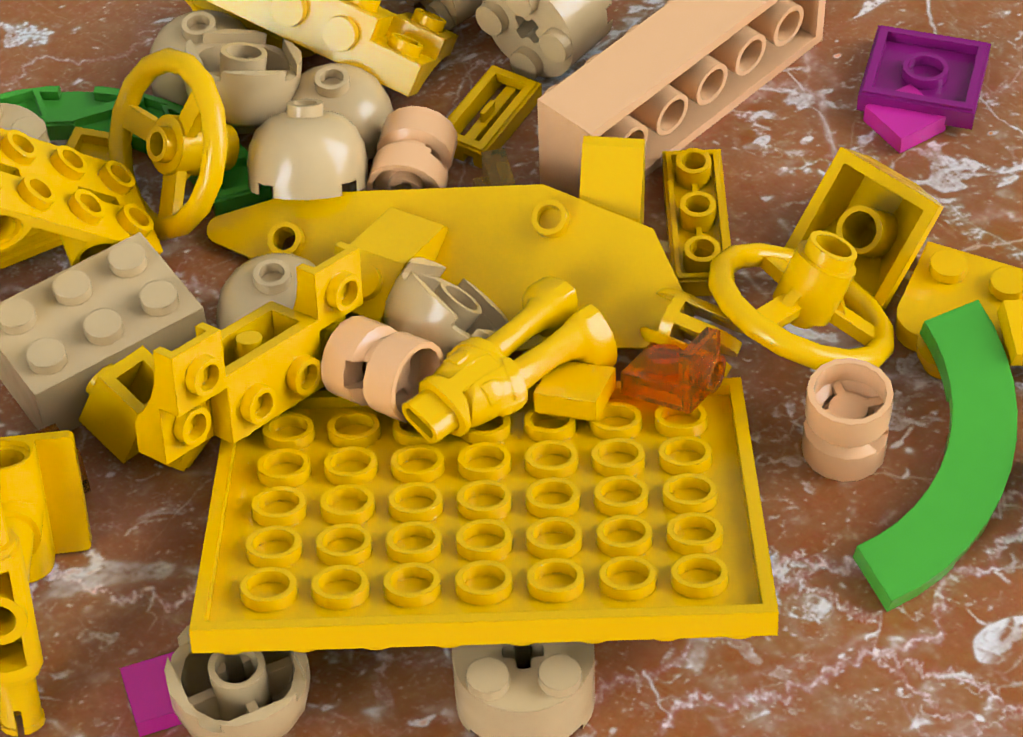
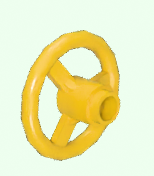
(178, 145)
(810, 292)

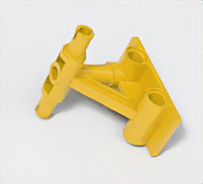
(64, 199)
(39, 517)

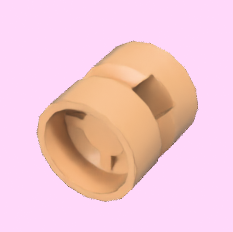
(413, 151)
(377, 364)
(847, 419)

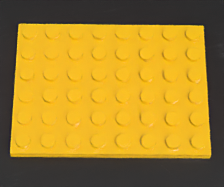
(513, 534)

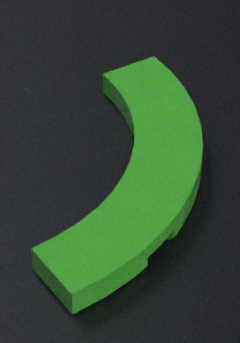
(94, 111)
(973, 468)

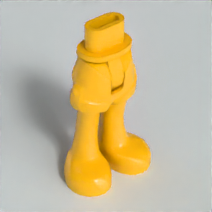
(484, 383)

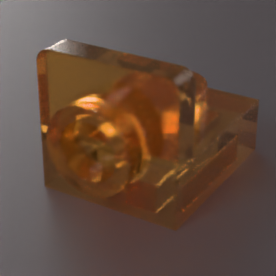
(676, 376)

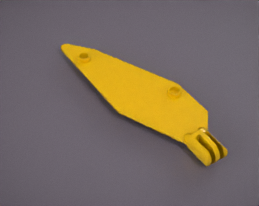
(502, 245)

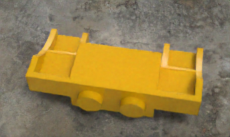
(360, 33)
(251, 370)

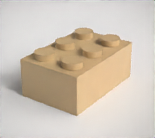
(84, 320)

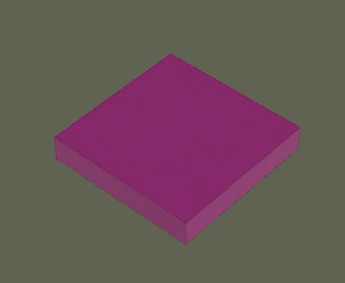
(940, 66)

